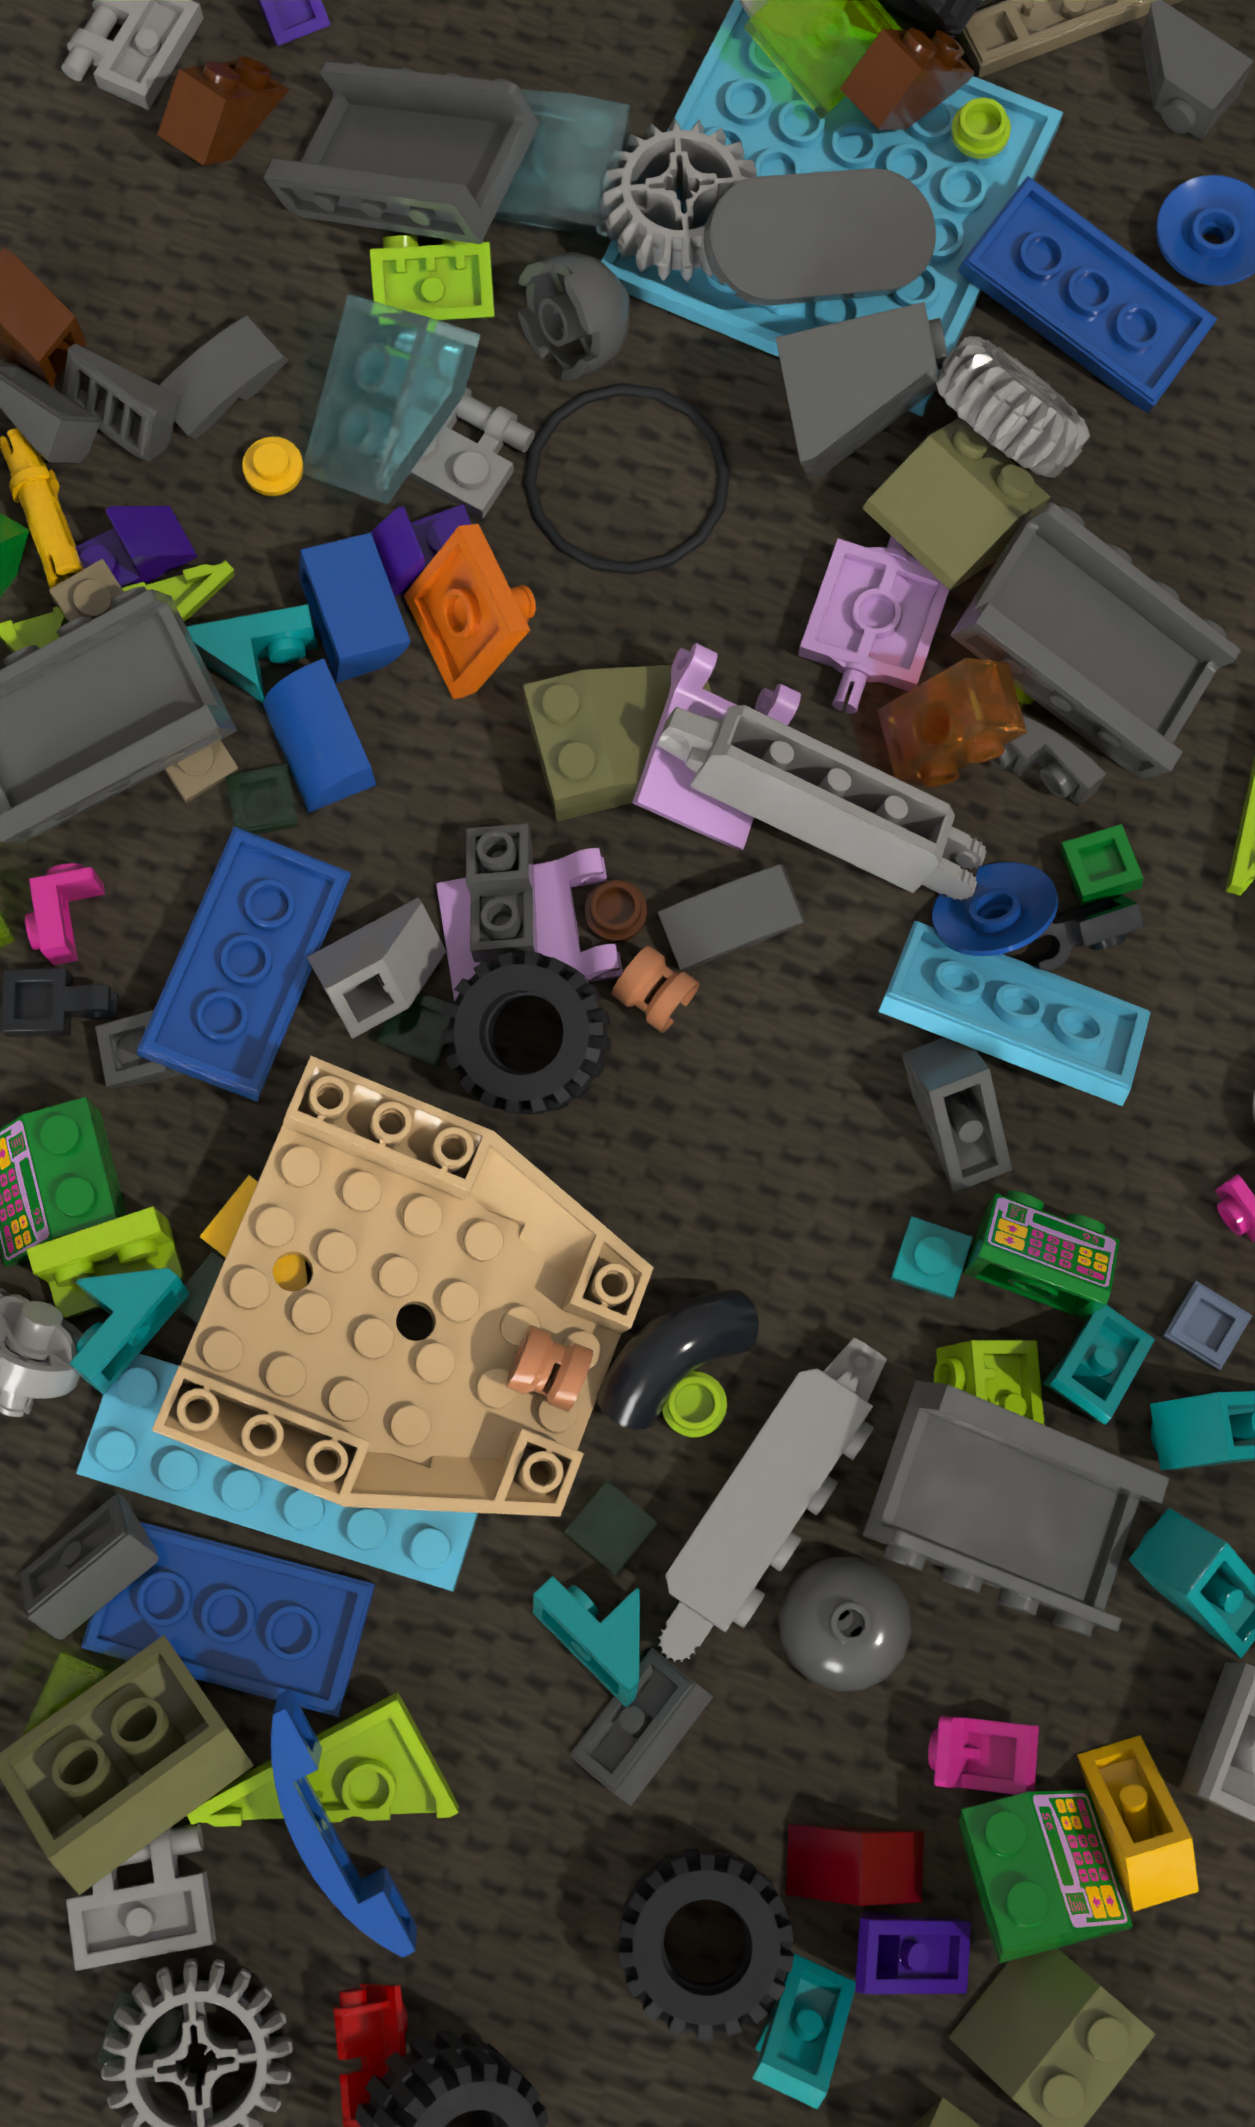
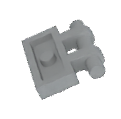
(142, 51)
(471, 470)
(148, 1916)

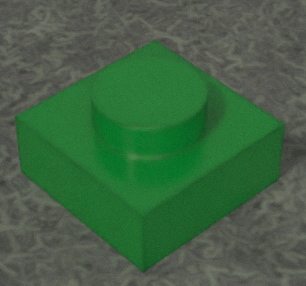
(1101, 865)

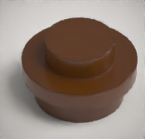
(615, 911)

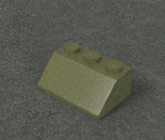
(120, 1765)

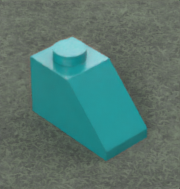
(1204, 1430)
(1200, 1578)

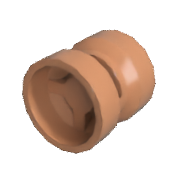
(646, 982)
(535, 1361)

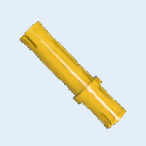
(37, 494)

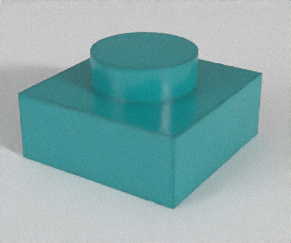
(931, 1258)

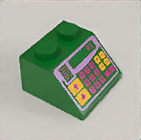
(55, 1177)
(1044, 1255)
(1042, 1872)

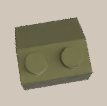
(955, 503)
(1051, 2038)

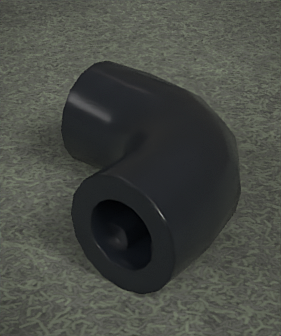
(671, 1349)

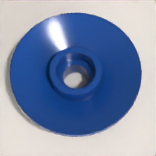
(1209, 206)
(1005, 913)

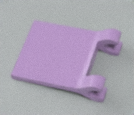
(666, 778)
(554, 919)

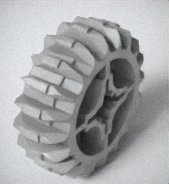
(645, 203)
(1011, 407)
(229, 2051)

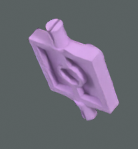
(873, 618)

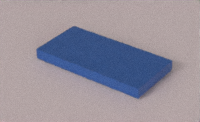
(1087, 294)
(244, 964)
(240, 1619)

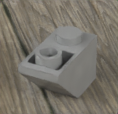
(379, 967)

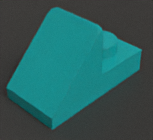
(237, 644)
(137, 1310)
(1100, 1364)
(604, 1648)
(804, 2032)

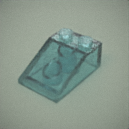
(566, 163)
(385, 396)

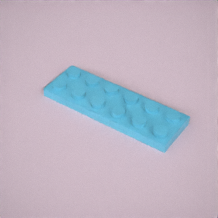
(133, 1457)

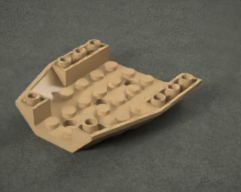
(392, 1214)

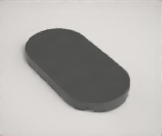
(820, 236)

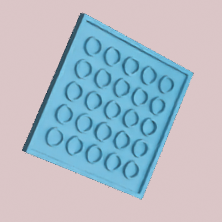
(785, 136)

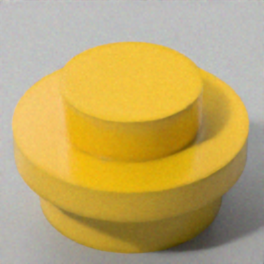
(272, 466)

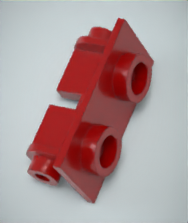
(369, 2026)

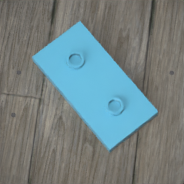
(1018, 1014)

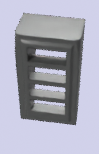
(154, 404)
(46, 417)

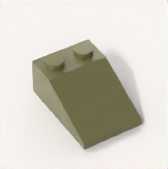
(596, 733)

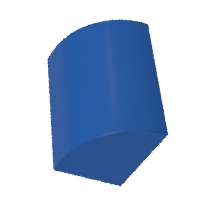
(352, 606)
(317, 737)

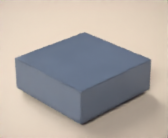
(1206, 1326)

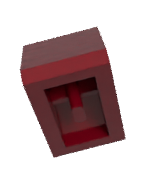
(855, 1864)

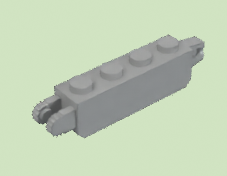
(825, 798)
(767, 1496)

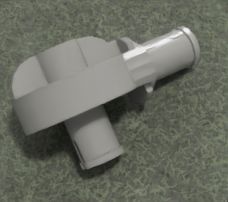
(38, 1353)

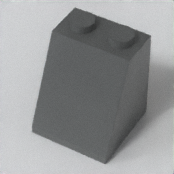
(857, 379)

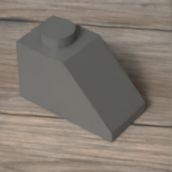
(1189, 70)
(958, 1111)

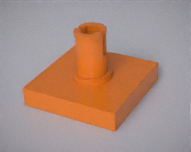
(468, 611)

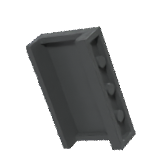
(409, 152)
(1095, 639)
(101, 712)
(1008, 1506)

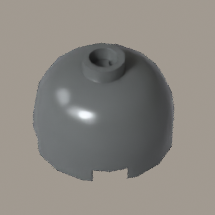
(575, 300)
(822, 1644)

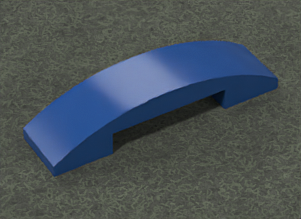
(368, 1902)

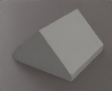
(1224, 1752)

